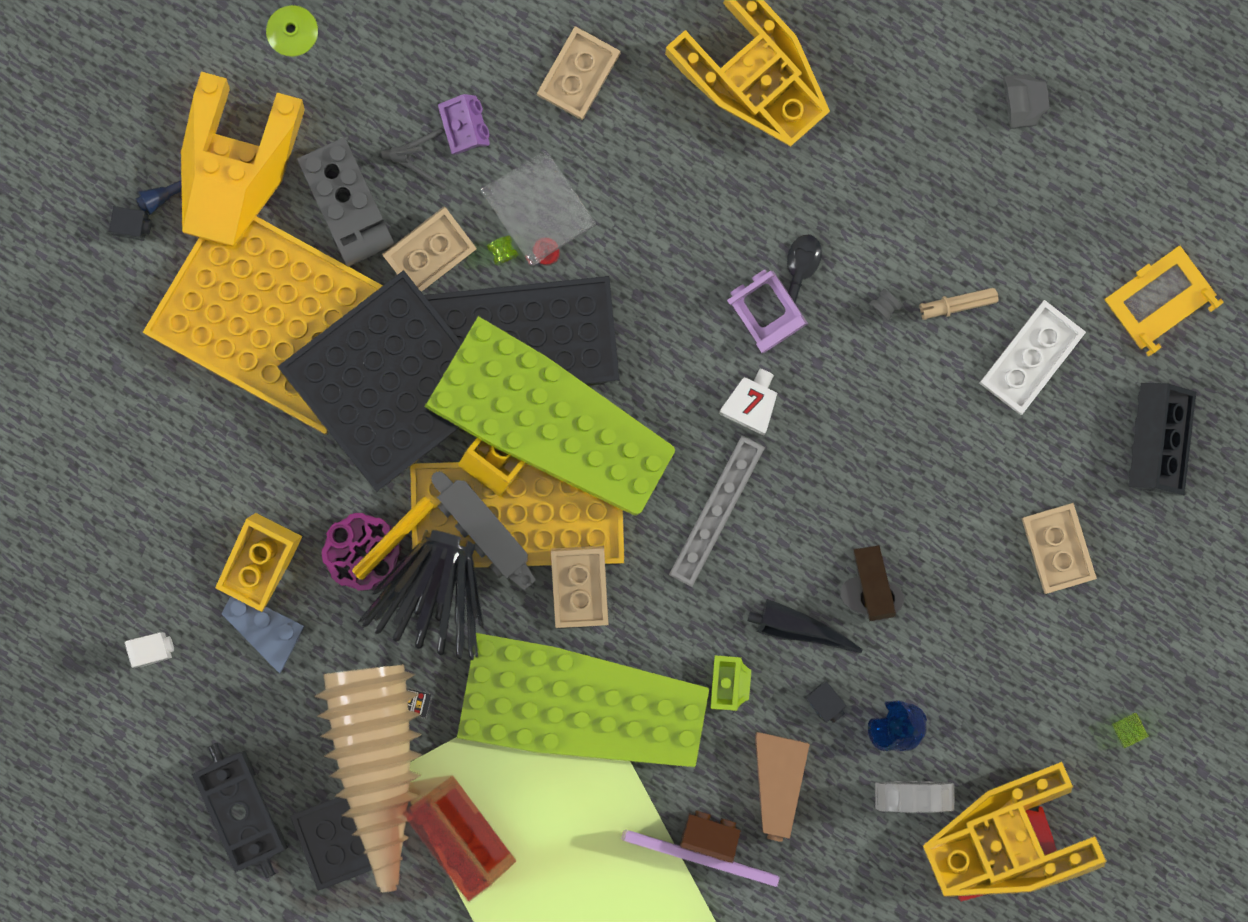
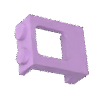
(778, 330)

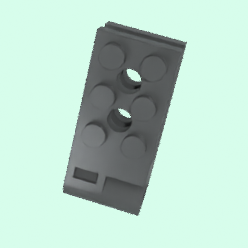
(355, 223)

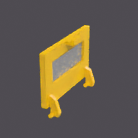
(1161, 298)

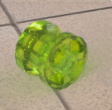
(502, 250)

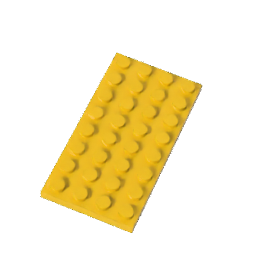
(534, 509)

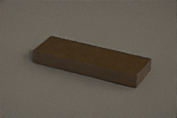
(874, 583)

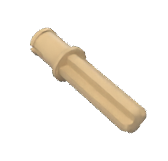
(958, 303)

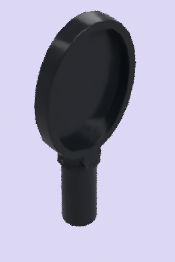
(802, 261)

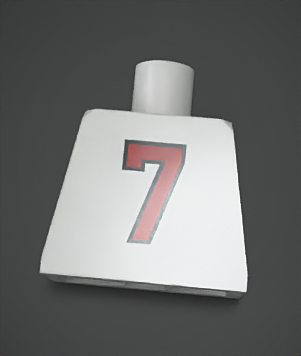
(751, 403)

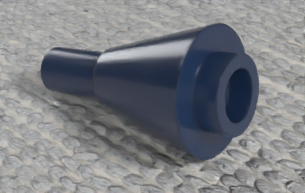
(152, 199)

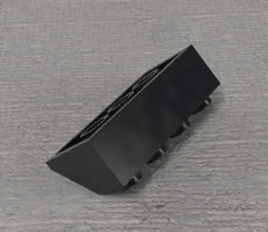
(1162, 438)

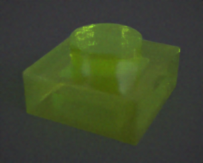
(1129, 730)

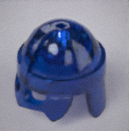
(900, 729)

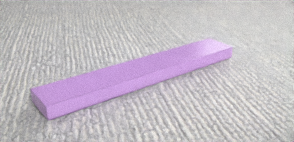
(676, 850)

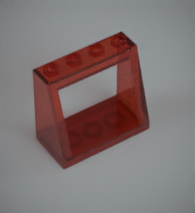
(460, 838)

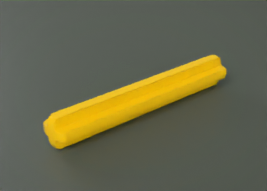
(392, 538)

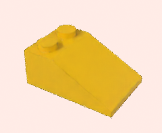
(491, 466)
(258, 561)

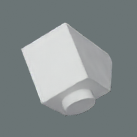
(149, 649)

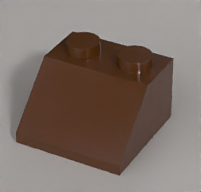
(710, 837)

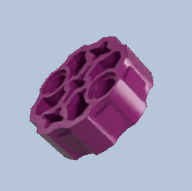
(334, 550)

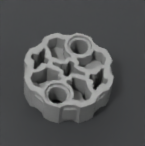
(914, 796)

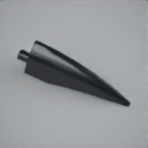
(791, 624)

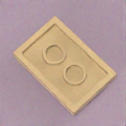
(578, 73)
(430, 249)
(1059, 548)
(579, 586)

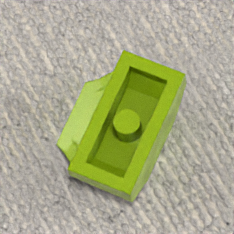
(729, 683)

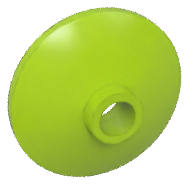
(298, 41)

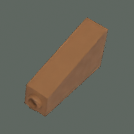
(779, 780)

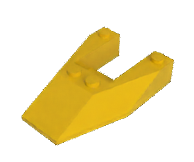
(764, 82)
(227, 178)
(996, 849)

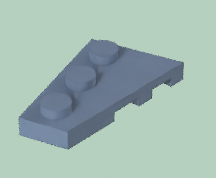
(266, 631)

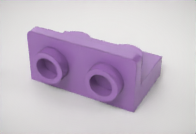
(464, 123)

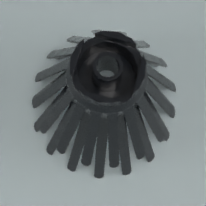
(429, 576)

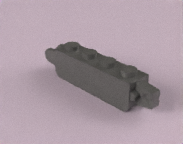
(484, 528)

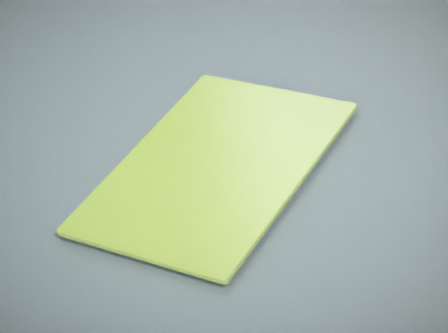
(566, 832)

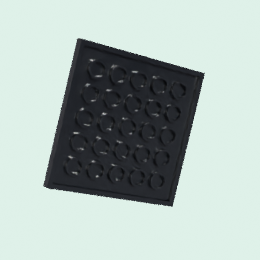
(374, 377)

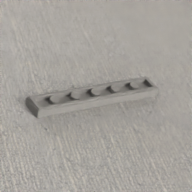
(716, 511)

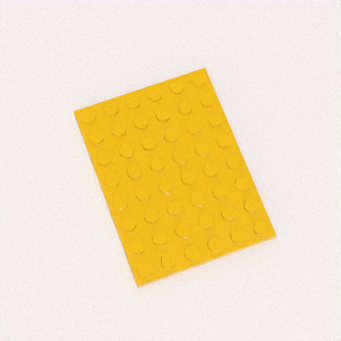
(255, 308)

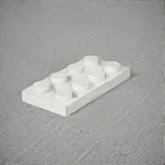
(1032, 357)

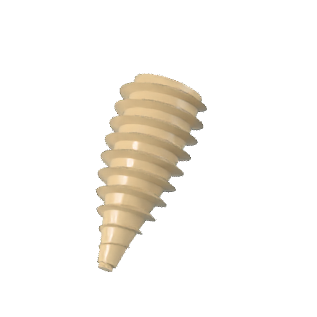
(374, 759)

